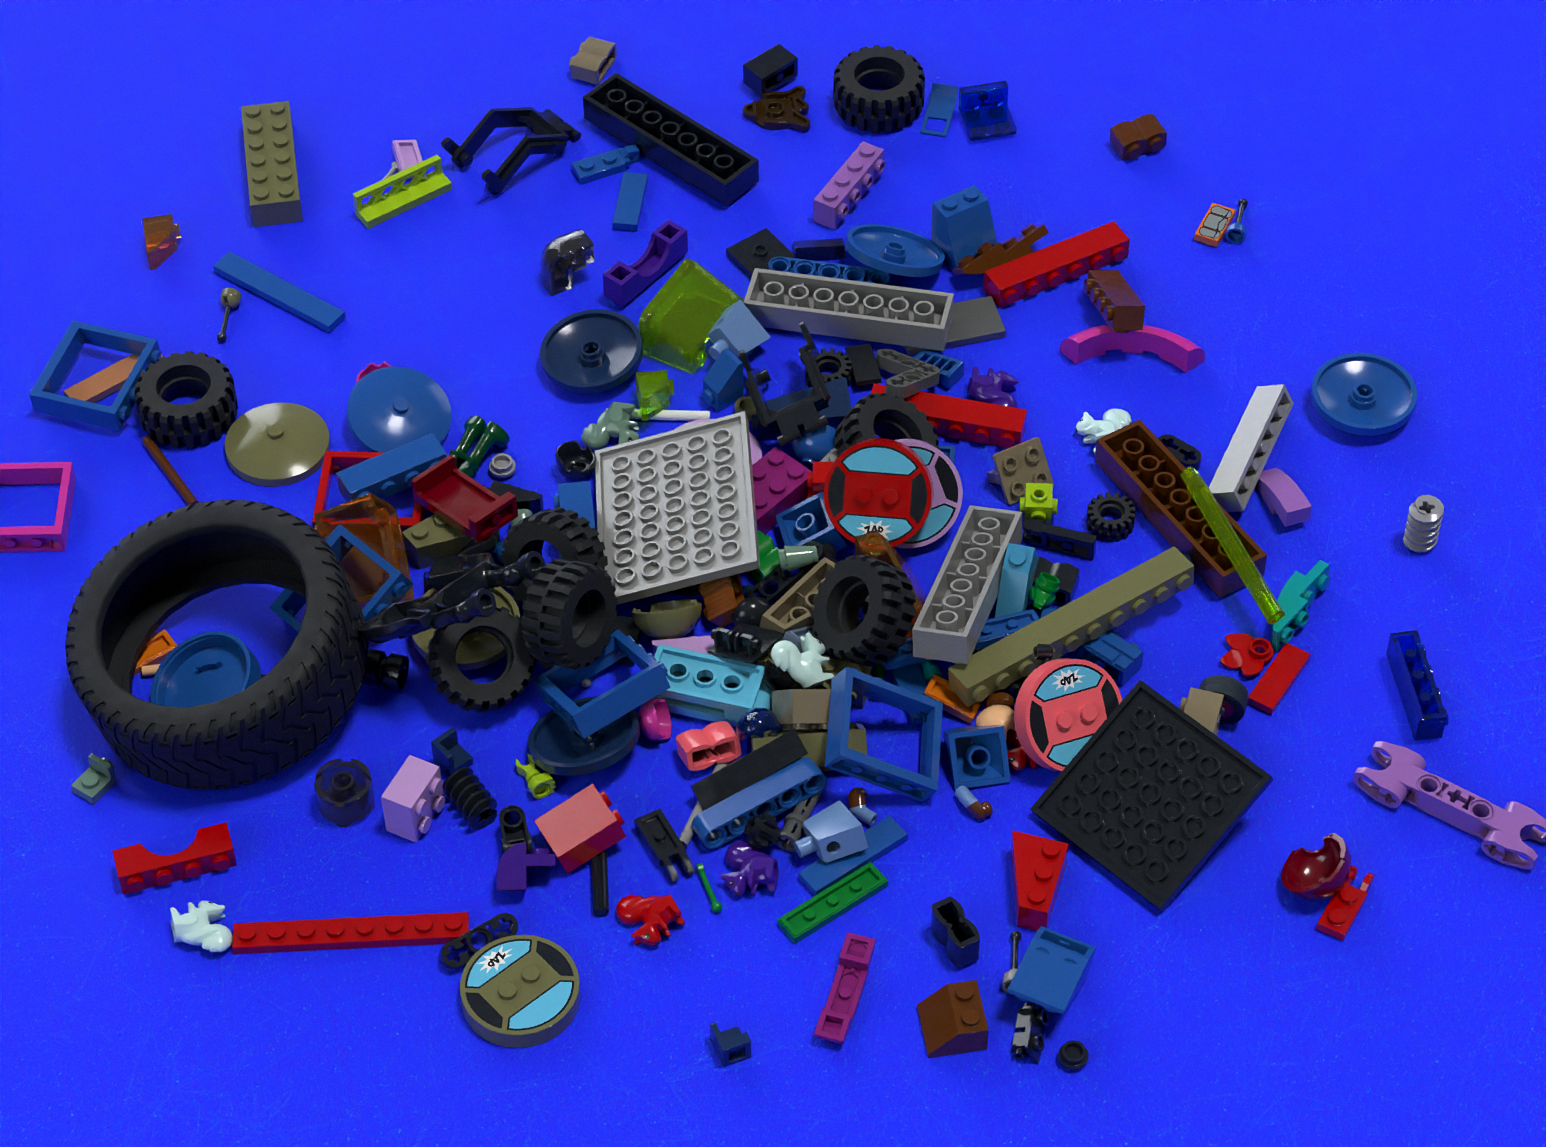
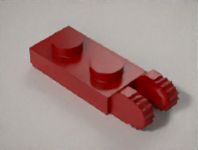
(1345, 906)

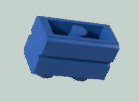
(1113, 655)

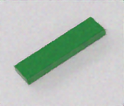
(832, 902)

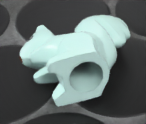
(1096, 429)
(804, 666)
(196, 929)

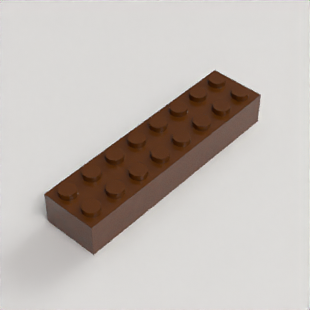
(1154, 485)

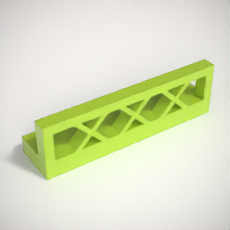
(401, 196)

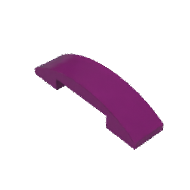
(846, 988)

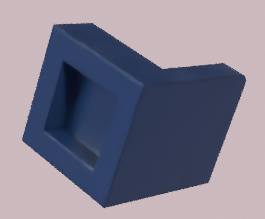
(449, 753)
(730, 1044)

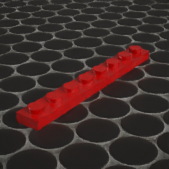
(348, 933)

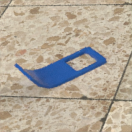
(940, 107)

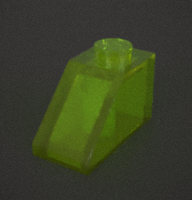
(653, 392)

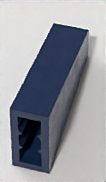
(838, 406)

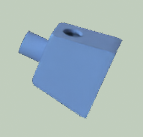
(736, 330)
(832, 834)

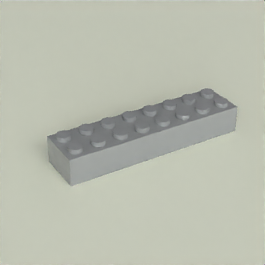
(851, 309)
(966, 586)

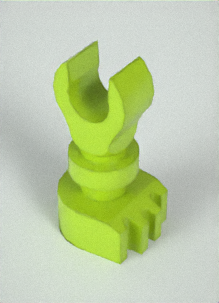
(538, 783)

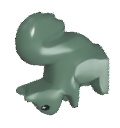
(612, 423)

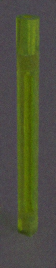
(1233, 546)

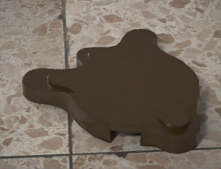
(780, 110)

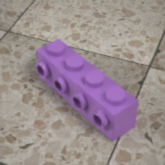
(848, 185)

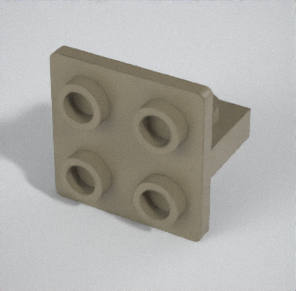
(1019, 466)

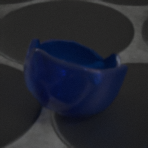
(756, 722)

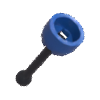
(1236, 231)

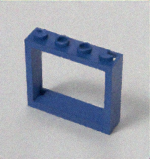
(43, 393)
(341, 542)
(612, 703)
(871, 769)

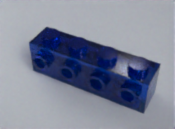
(1416, 685)

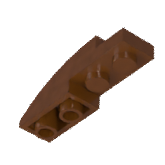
(996, 254)

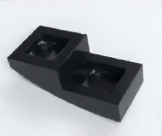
(864, 364)

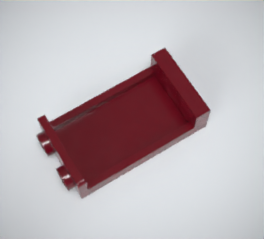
(463, 500)

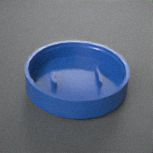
(204, 671)

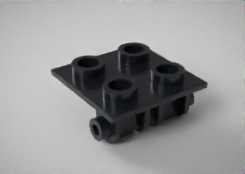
(743, 642)

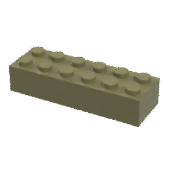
(271, 164)

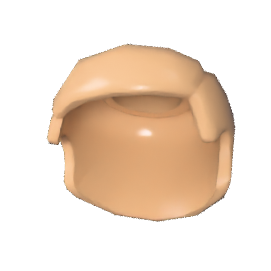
(997, 715)

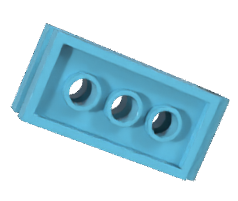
(711, 685)

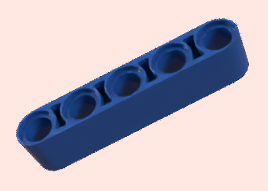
(829, 270)
(770, 795)

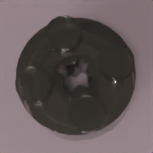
(344, 791)

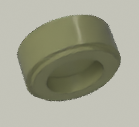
(745, 404)

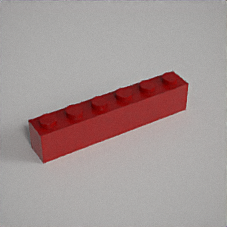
(1056, 264)
(969, 418)

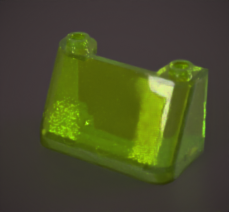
(682, 315)

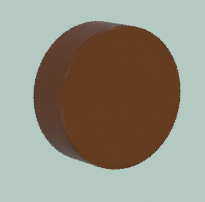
(1000, 698)

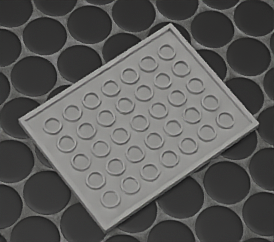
(677, 508)

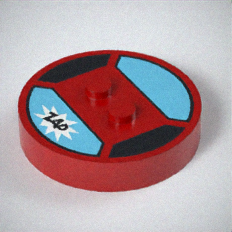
(878, 490)

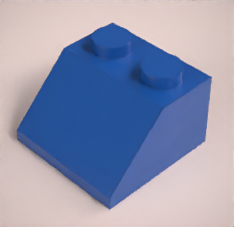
(808, 523)

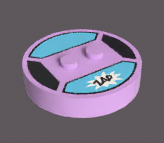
(946, 498)

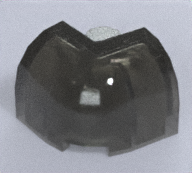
(564, 256)

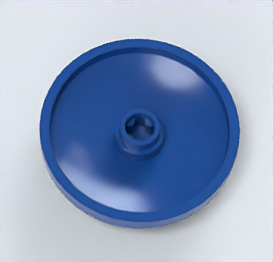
(894, 250)
(1364, 394)
(396, 408)

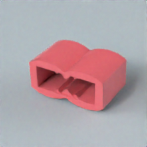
(710, 745)

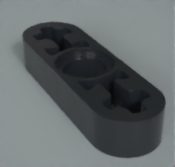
(456, 944)

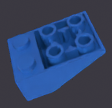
(1052, 970)

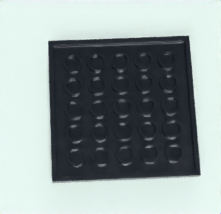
(1151, 795)

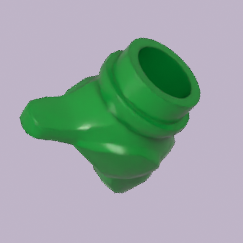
(1043, 591)

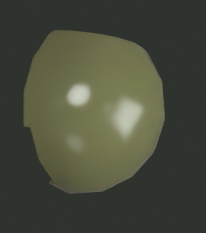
(669, 618)

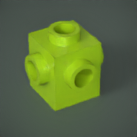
(1038, 502)

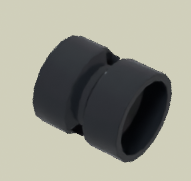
(385, 669)

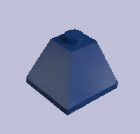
(977, 755)

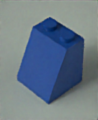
(962, 224)

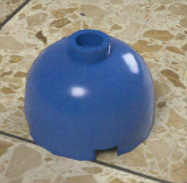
(814, 446)

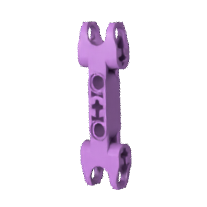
(1498, 827)

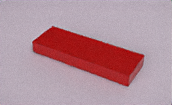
(1278, 678)

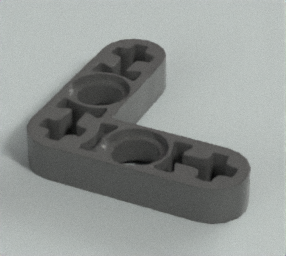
(911, 374)

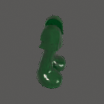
(488, 436)

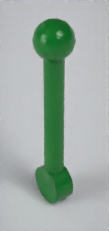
(716, 906)

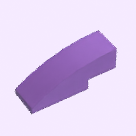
(1283, 497)

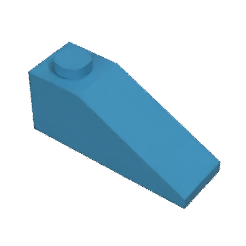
(1016, 579)

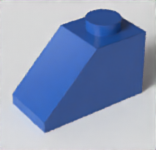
(723, 381)

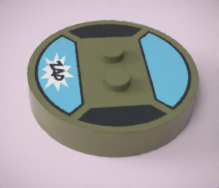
(520, 991)

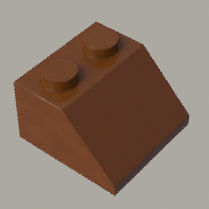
(953, 1020)

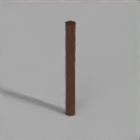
(169, 471)

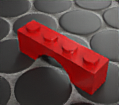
(143, 869)

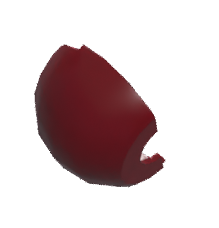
(1318, 872)

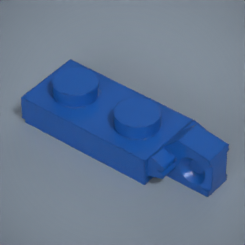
(605, 164)

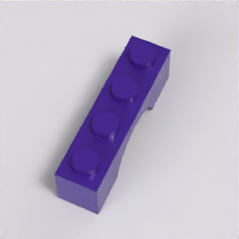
(665, 248)

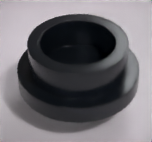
(1073, 1055)

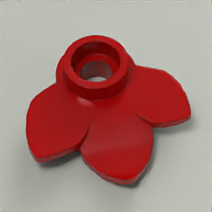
(1247, 653)

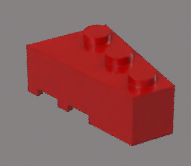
(1037, 877)

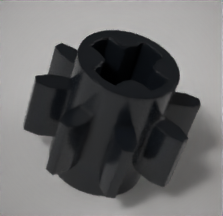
(762, 830)

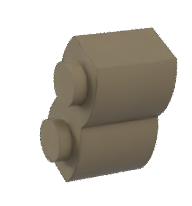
(593, 60)

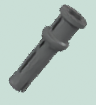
(792, 831)

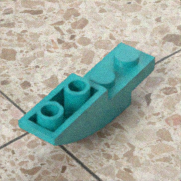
(1295, 600)

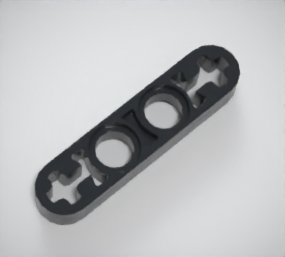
(779, 578)

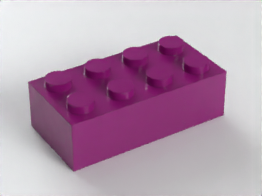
(778, 485)

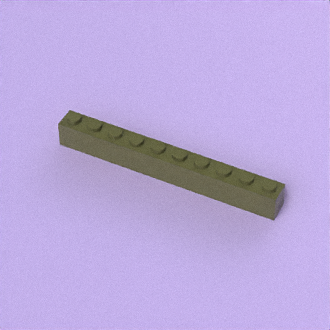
(1072, 625)

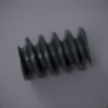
(470, 798)

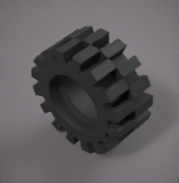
(835, 362)
(1110, 528)

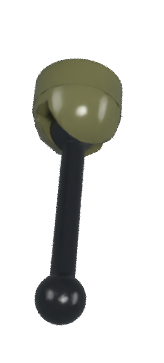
(229, 299)

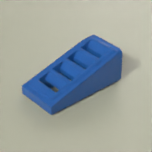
(953, 367)

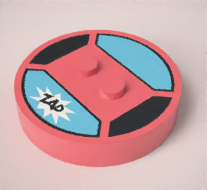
(1062, 709)

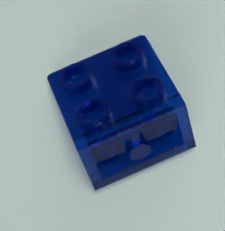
(986, 110)

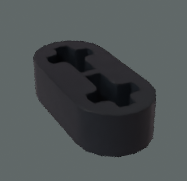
(1185, 453)

